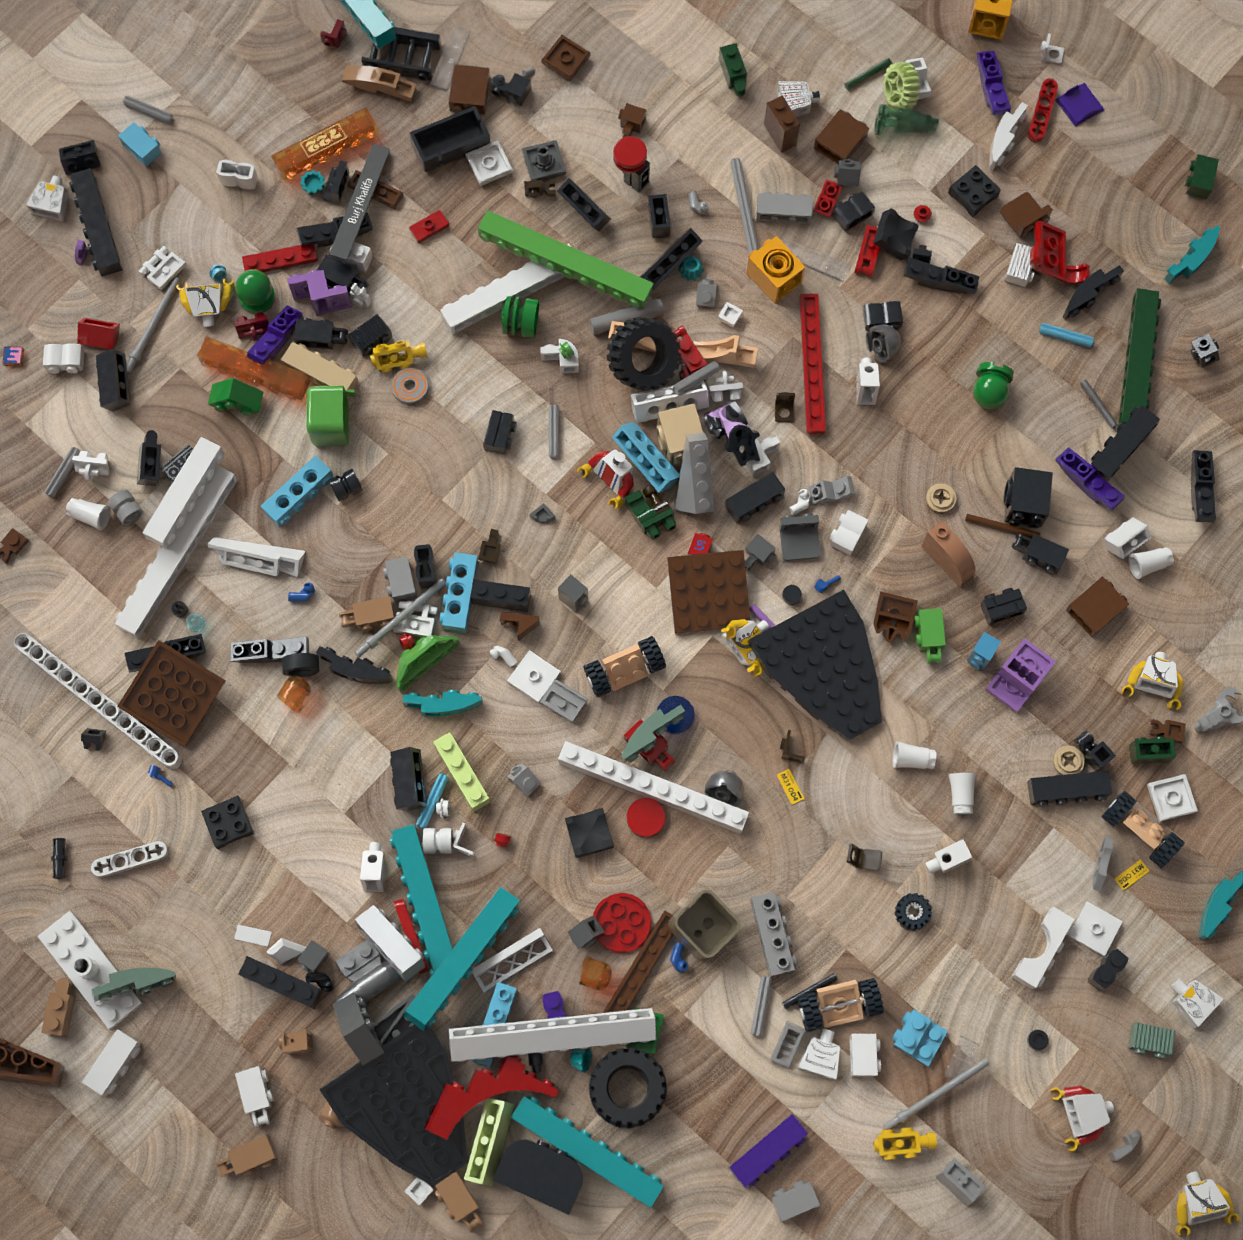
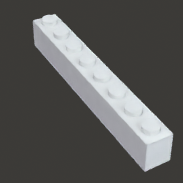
(492, 297)

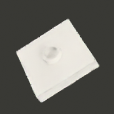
(489, 163)
(533, 676)
(1172, 798)
(1095, 929)

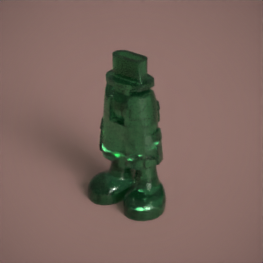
(905, 120)

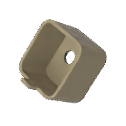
(691, 917)

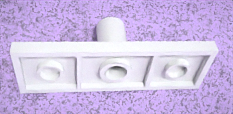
(75, 949)

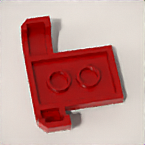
(1049, 255)

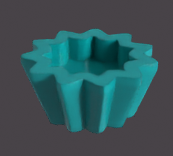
(312, 182)
(691, 268)
(581, 1059)

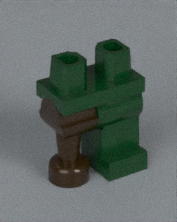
(650, 517)

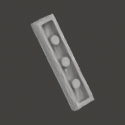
(603, 323)

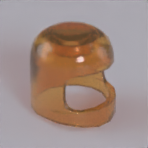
(295, 690)
(595, 974)

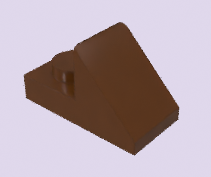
(525, 623)

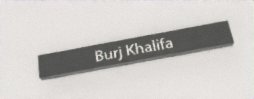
(359, 203)

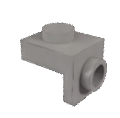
(706, 293)
(524, 779)

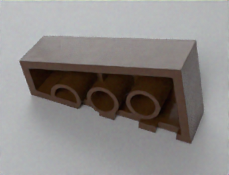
(28, 1067)

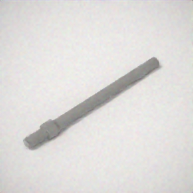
(136, 355)
(372, 641)
(903, 1116)

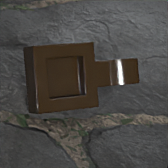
(537, 188)
(490, 550)

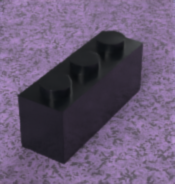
(583, 204)
(112, 380)
(755, 498)
(500, 595)
(408, 779)

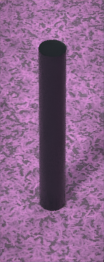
(820, 984)

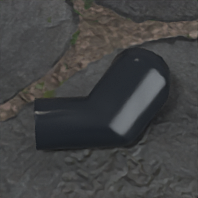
(321, 980)

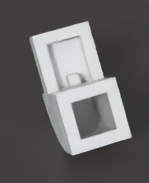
(921, 67)
(567, 365)
(767, 446)

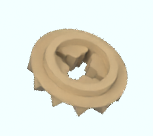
(948, 494)
(1067, 752)

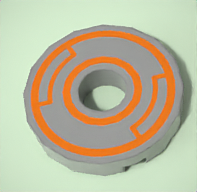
(410, 375)

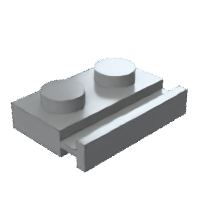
(563, 700)

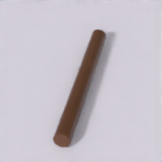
(1001, 526)

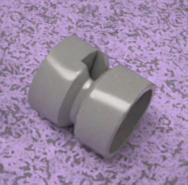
(125, 507)

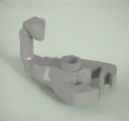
(1220, 714)

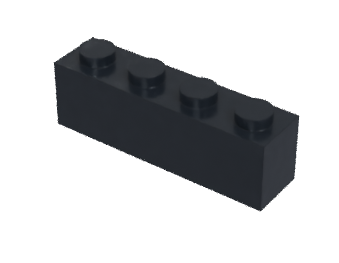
(672, 257)
(1069, 788)
(280, 982)

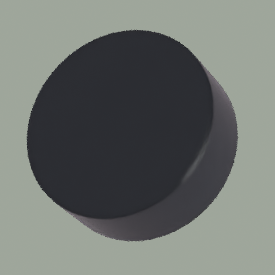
(791, 594)
(1037, 1040)

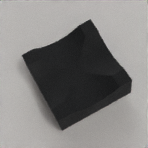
(974, 190)
(895, 234)
(227, 822)
(589, 833)

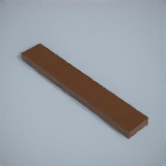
(641, 966)

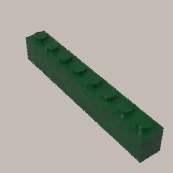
(1139, 352)

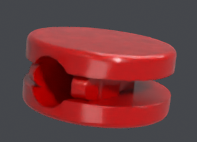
(630, 154)

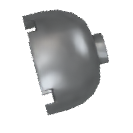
(884, 342)
(725, 787)

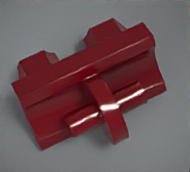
(251, 327)

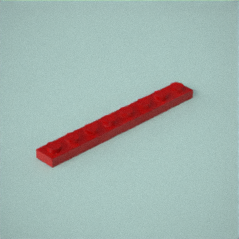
(812, 364)

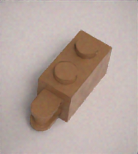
(369, 614)
(59, 1009)
(248, 1157)
(458, 1200)

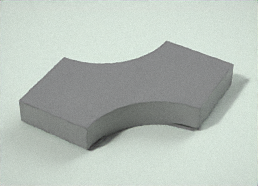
(1102, 863)

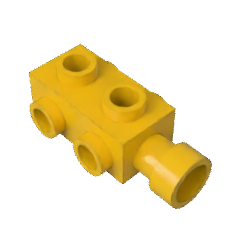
(395, 358)
(897, 1143)

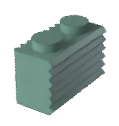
(1151, 1039)

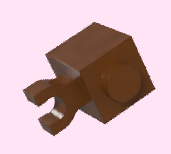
(632, 119)

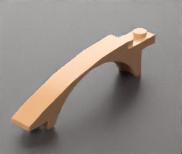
(720, 351)

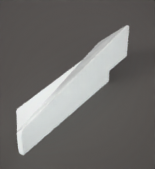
(258, 557)

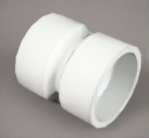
(437, 840)

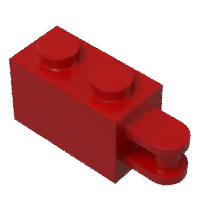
(653, 755)

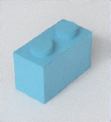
(139, 144)

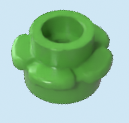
(566, 350)

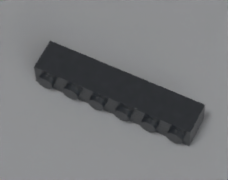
(96, 222)

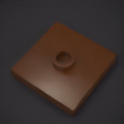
(565, 57)

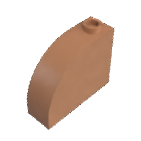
(949, 553)

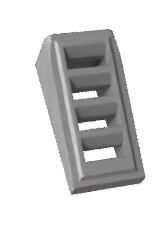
(788, 1025)

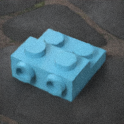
(919, 1037)

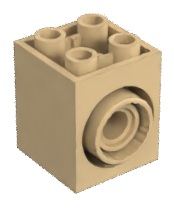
(672, 430)

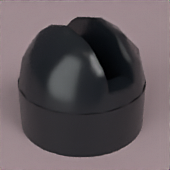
(176, 612)

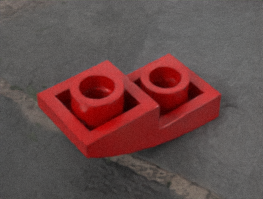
(827, 198)

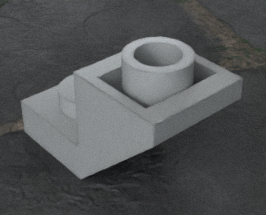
(831, 491)

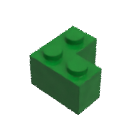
(235, 395)

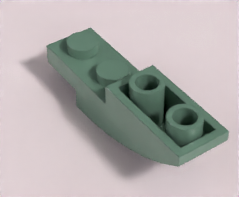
(644, 736)
(141, 979)

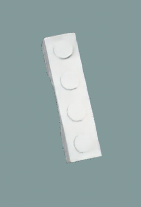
(1055, 926)

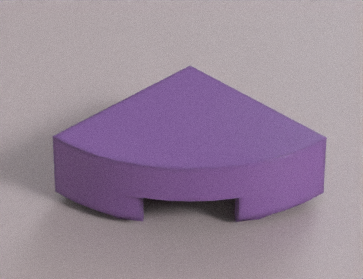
(80, 252)

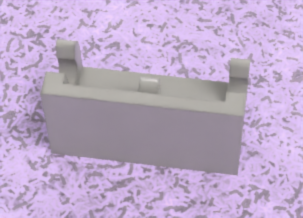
(960, 1182)

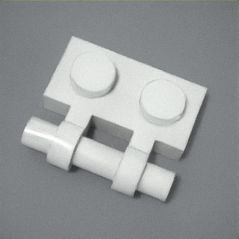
(165, 271)
(417, 625)

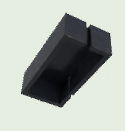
(449, 138)
(1126, 441)

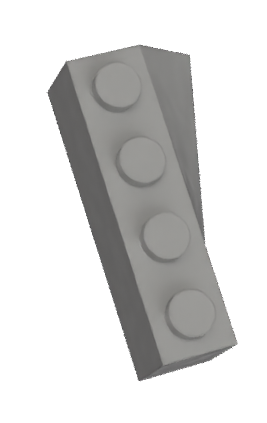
(695, 481)

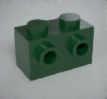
(1202, 176)
(1152, 750)

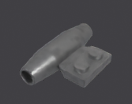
(366, 972)

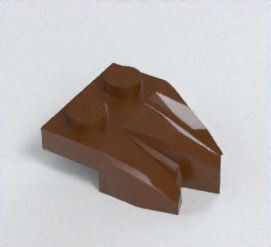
(894, 615)

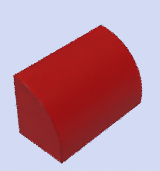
(98, 333)

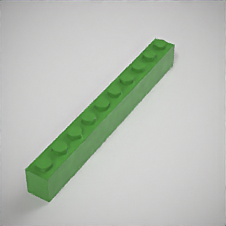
(565, 260)

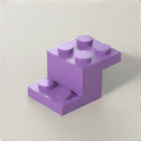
(316, 286)
(1020, 675)

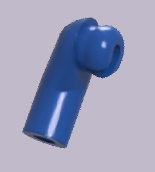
(302, 596)
(677, 960)

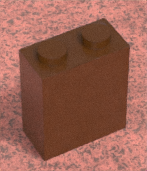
(469, 88)
(781, 123)
(841, 137)
(1097, 606)

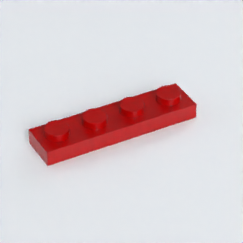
(280, 258)

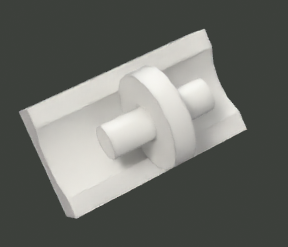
(734, 389)
(91, 466)

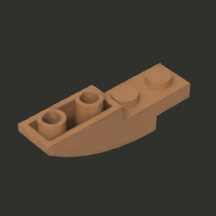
(379, 79)

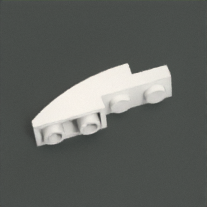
(1005, 135)

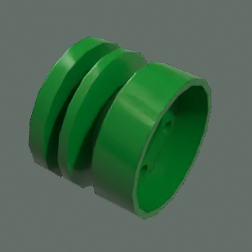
(520, 316)

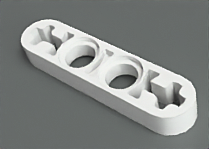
(129, 858)

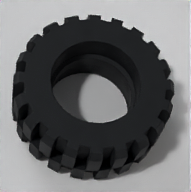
(665, 358)
(656, 1088)

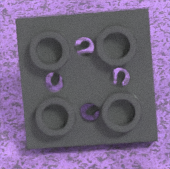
(542, 155)

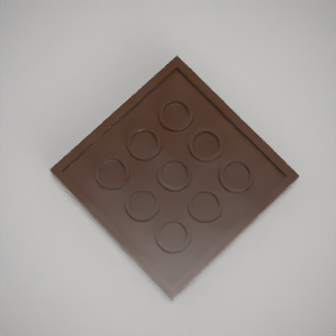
(708, 590)
(171, 693)

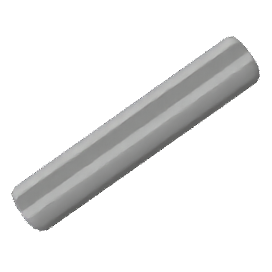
(147, 109)
(696, 377)
(553, 431)
(62, 473)
(761, 1006)

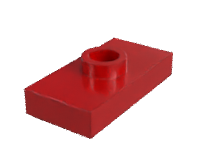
(429, 226)

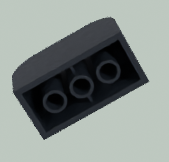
(541, 1174)

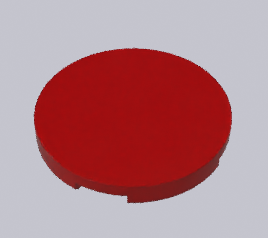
(624, 922)

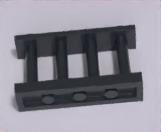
(412, 39)

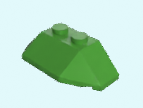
(423, 657)

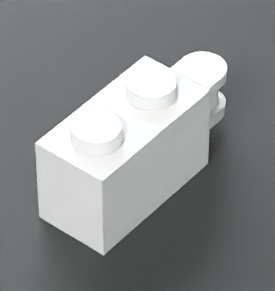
(255, 1094)

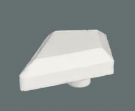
(285, 950)

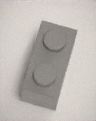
(400, 579)
(795, 1200)

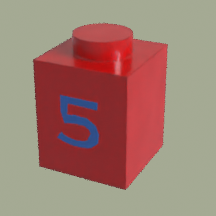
(700, 544)

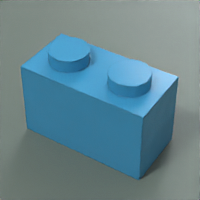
(983, 651)

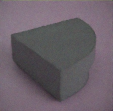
(542, 514)

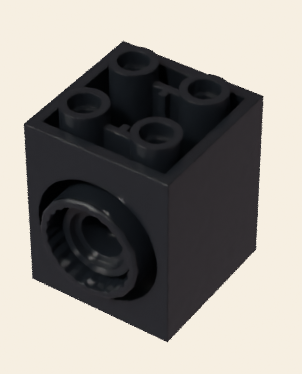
(1027, 497)

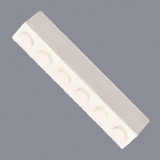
(183, 492)

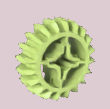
(901, 86)

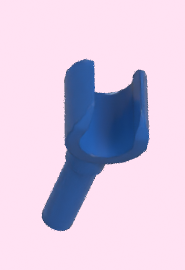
(821, 585)
(154, 773)

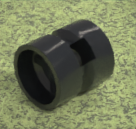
(345, 485)

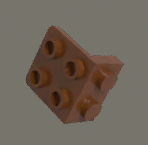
(1024, 213)

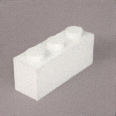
(112, 1063)

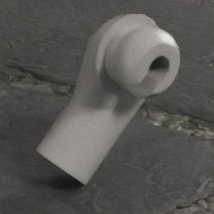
(695, 205)

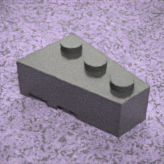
(393, 1022)
(358, 1028)

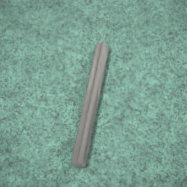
(744, 204)

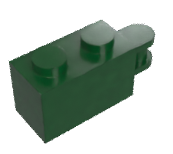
(733, 68)

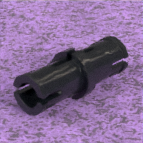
(59, 858)

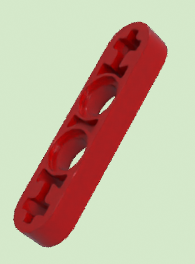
(1042, 110)
(408, 928)

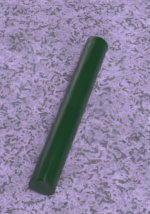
(868, 73)

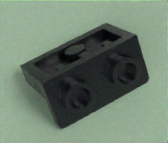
(79, 157)
(336, 183)

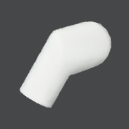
(803, 502)
(504, 653)

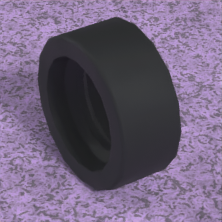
(300, 664)

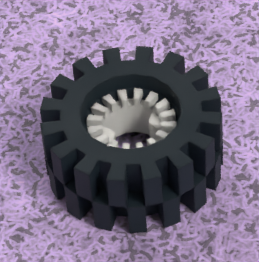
(917, 902)

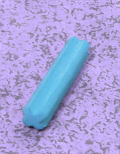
(1066, 335)
(432, 800)

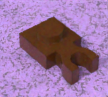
(12, 543)
(1169, 729)

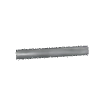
(1098, 403)

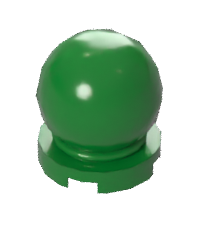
(255, 291)
(992, 385)

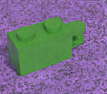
(930, 633)

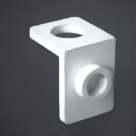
(1046, 48)
(457, 838)

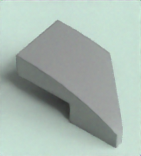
(1130, 1140)

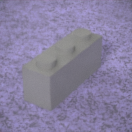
(784, 208)

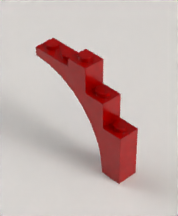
(456, 1102)

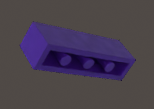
(768, 1150)

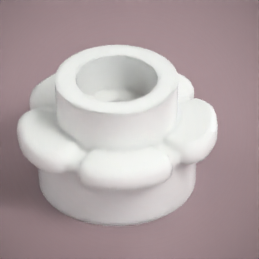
(443, 808)

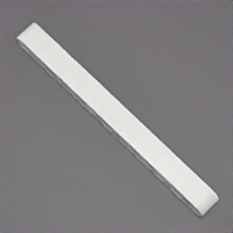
(89, 697)

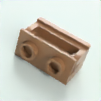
(296, 1042)

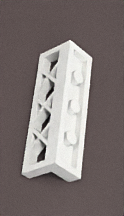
(506, 954)

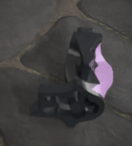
(731, 421)

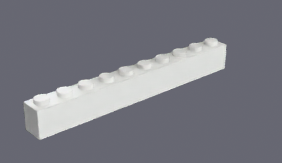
(170, 561)
(653, 787)
(552, 1034)

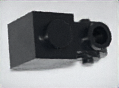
(514, 91)
(1096, 755)

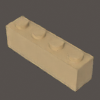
(318, 369)

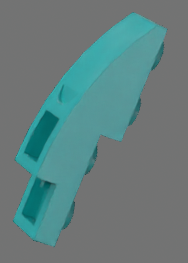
(1195, 255)
(450, 704)
(1216, 908)

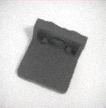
(799, 537)

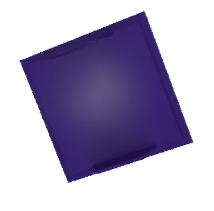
(1079, 104)

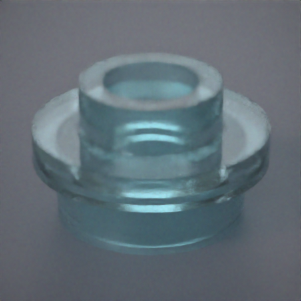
(191, 618)

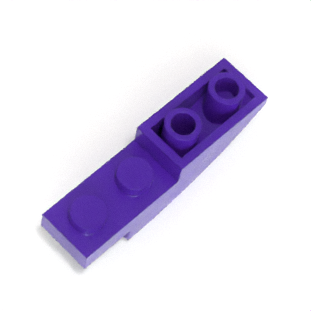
(992, 84)
(276, 336)
(1088, 480)

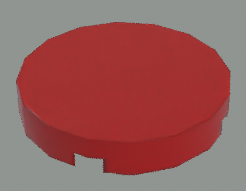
(645, 817)

